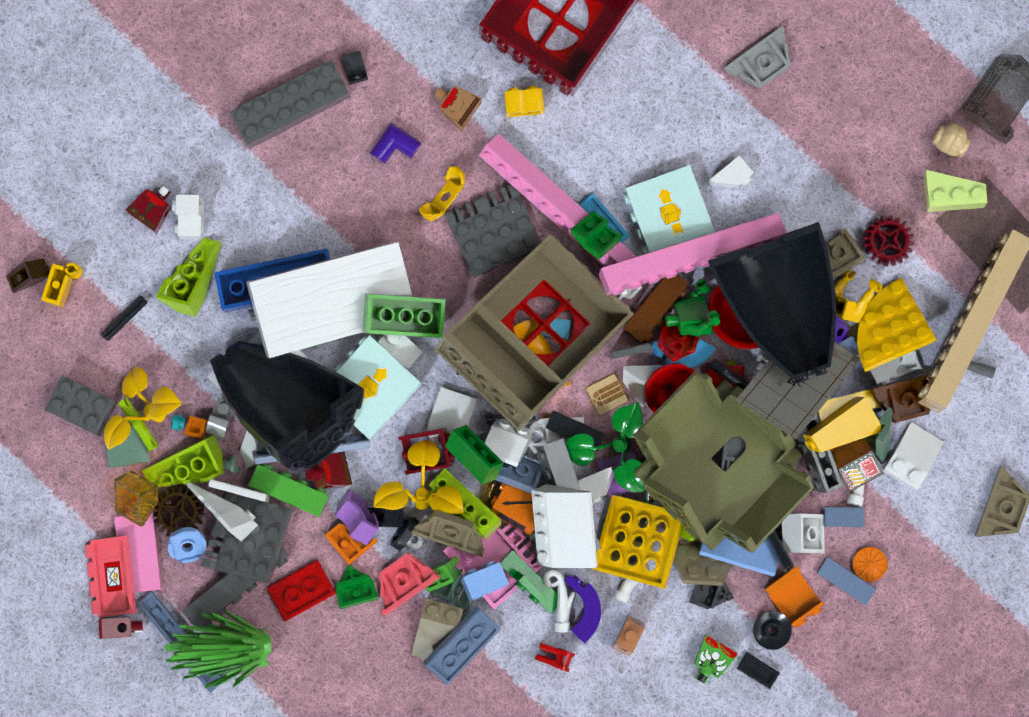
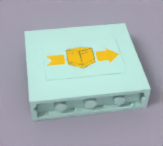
(668, 210)
(384, 382)

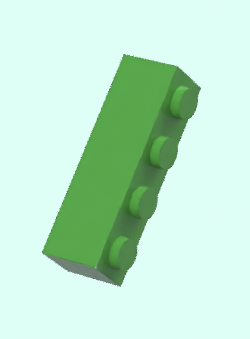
(288, 490)

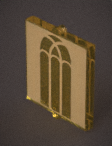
(607, 394)

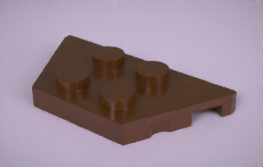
(902, 398)

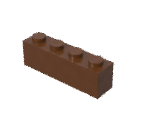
(655, 307)

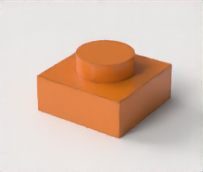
(196, 427)

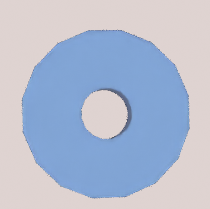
(183, 536)

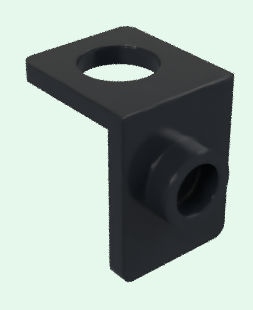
(355, 67)

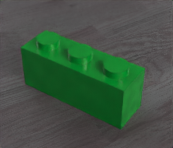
(474, 454)

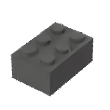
(80, 405)

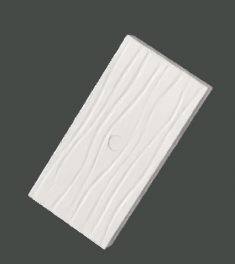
(324, 298)

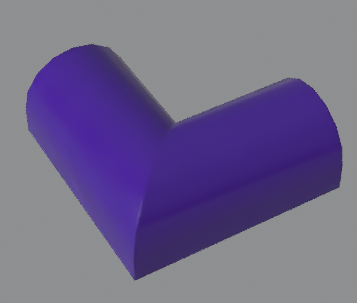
(393, 139)

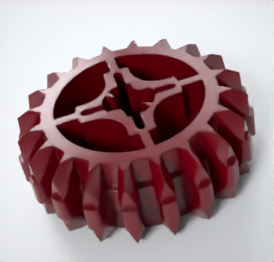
(877, 253)

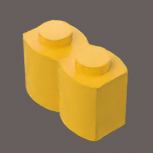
(524, 102)

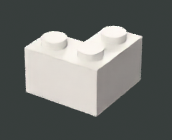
(190, 216)

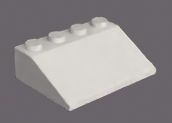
(564, 527)

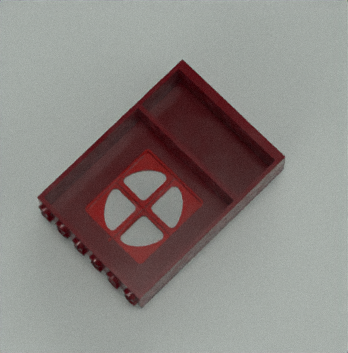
(567, 68)

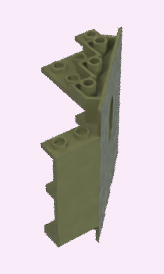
(715, 504)

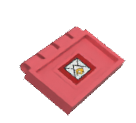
(112, 576)

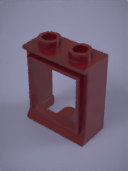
(406, 443)

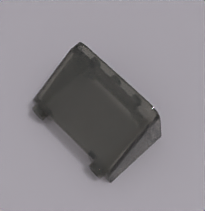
(999, 97)

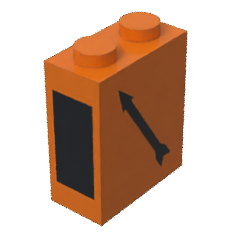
(514, 508)

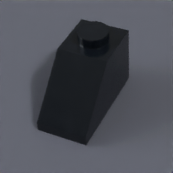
(388, 518)

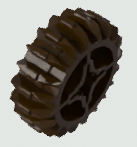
(174, 520)

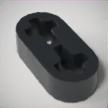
(403, 533)

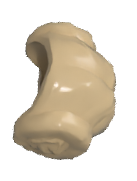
(951, 139)

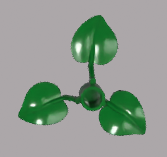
(624, 420)

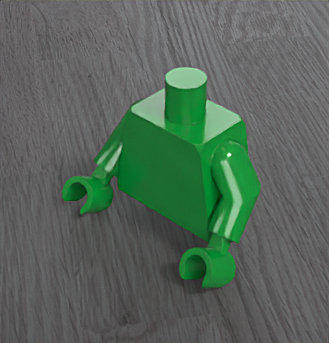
(693, 314)

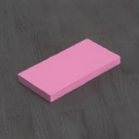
(143, 552)

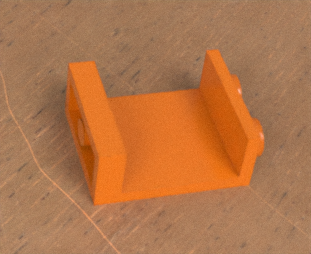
(794, 597)

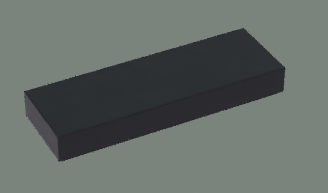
(569, 427)

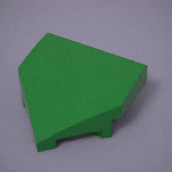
(355, 588)

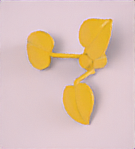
(163, 403)
(393, 497)

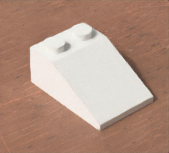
(913, 457)

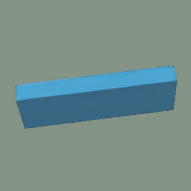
(592, 203)

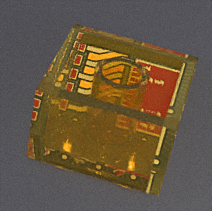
(135, 497)

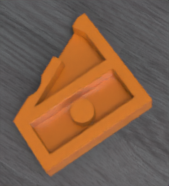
(345, 545)

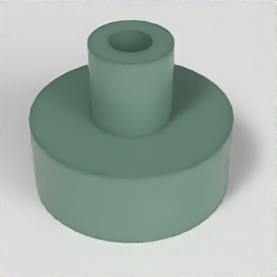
(230, 465)

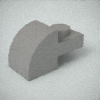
(219, 420)

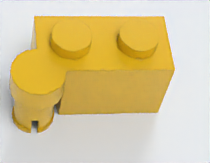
(59, 283)

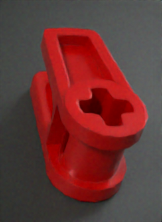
(560, 653)

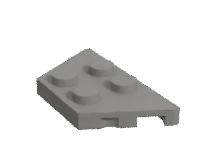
(763, 61)

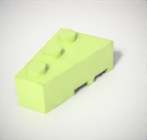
(952, 193)

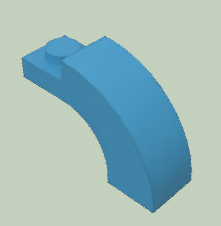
(702, 354)

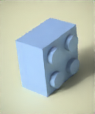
(484, 581)

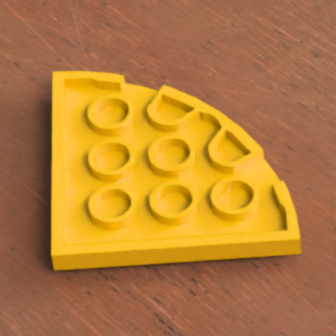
(891, 327)

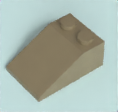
(434, 626)

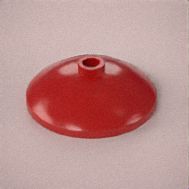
(655, 388)

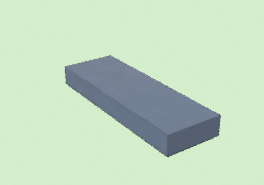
(846, 580)

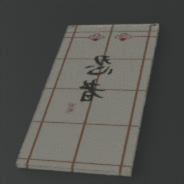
(979, 230)
(791, 403)

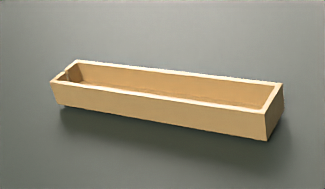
(975, 321)

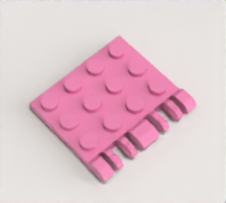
(495, 549)

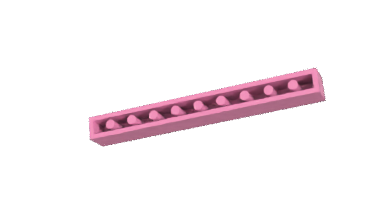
(543, 193)
(689, 255)

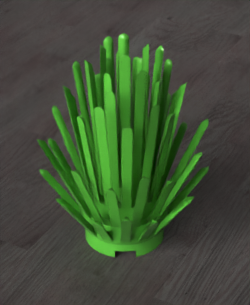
(221, 652)

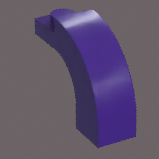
(591, 615)

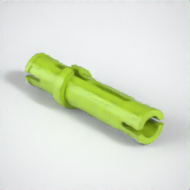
(139, 426)

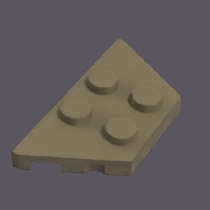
(1004, 507)
(451, 532)
(698, 568)

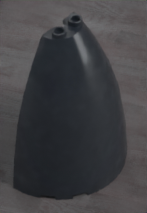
(784, 299)
(287, 402)

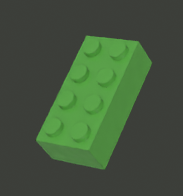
(403, 315)

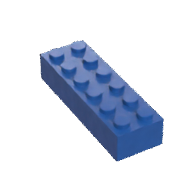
(232, 282)

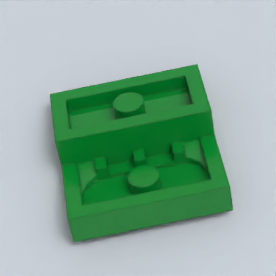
(595, 235)

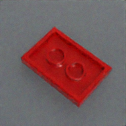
(301, 590)

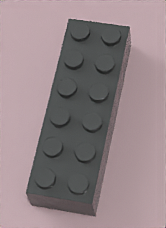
(290, 104)

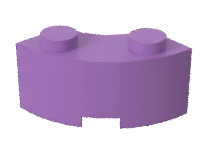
(357, 518)

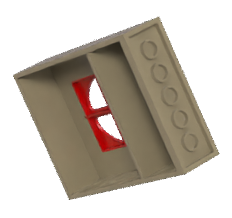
(500, 364)

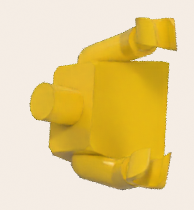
(848, 308)

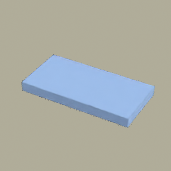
(761, 560)

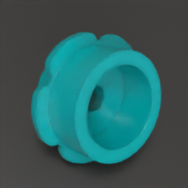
(177, 422)

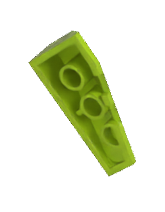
(189, 284)
(191, 465)

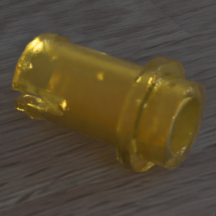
(488, 493)

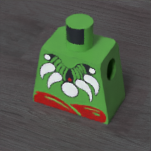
(712, 659)

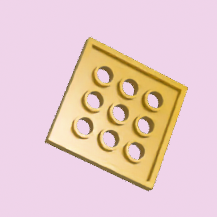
(608, 542)

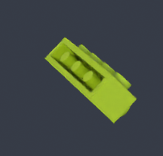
(474, 510)

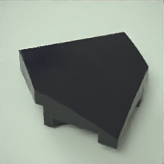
(710, 595)

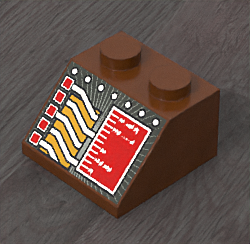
(856, 464)

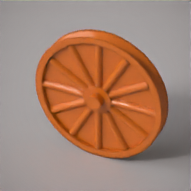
(870, 564)

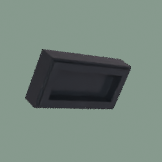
(758, 670)

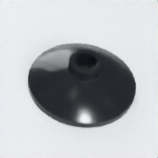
(782, 630)

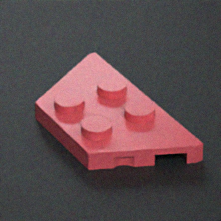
(404, 580)

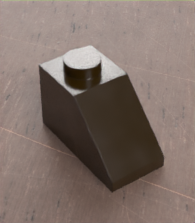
(28, 274)

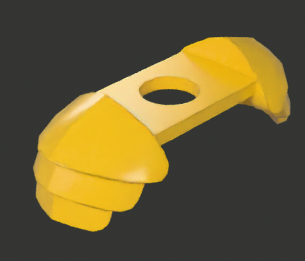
(454, 184)

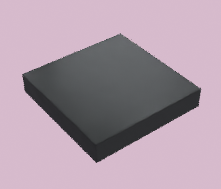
(630, 350)

